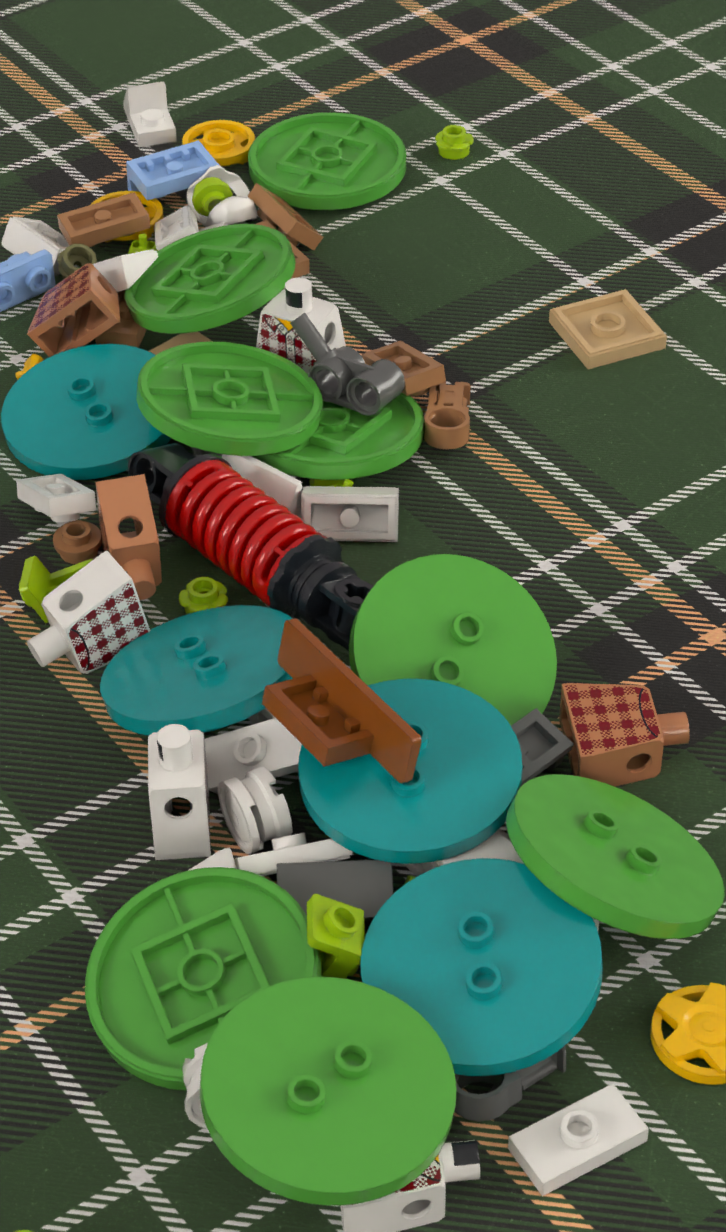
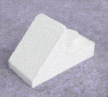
(149, 115)

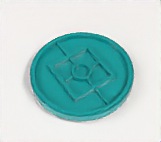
(80, 413)
(196, 670)
(458, 789)
(487, 962)

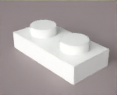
(56, 496)

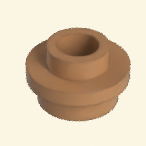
(77, 541)

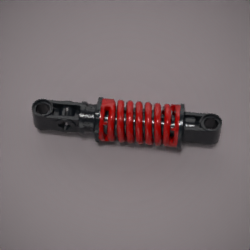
(252, 538)

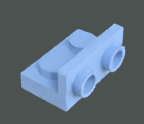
(168, 170)
(25, 277)

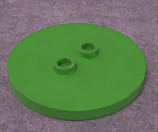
(328, 160)
(211, 278)
(229, 398)
(354, 443)
(457, 626)
(614, 856)
(185, 959)
(327, 1090)

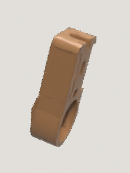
(448, 416)

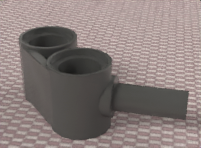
(345, 375)

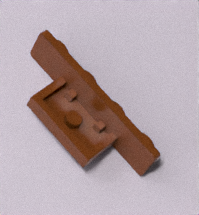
(335, 710)

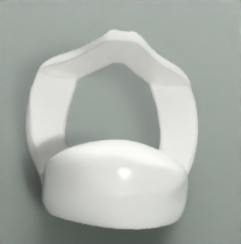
(230, 210)

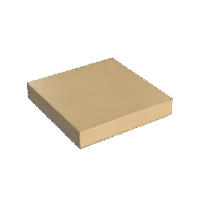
(607, 329)

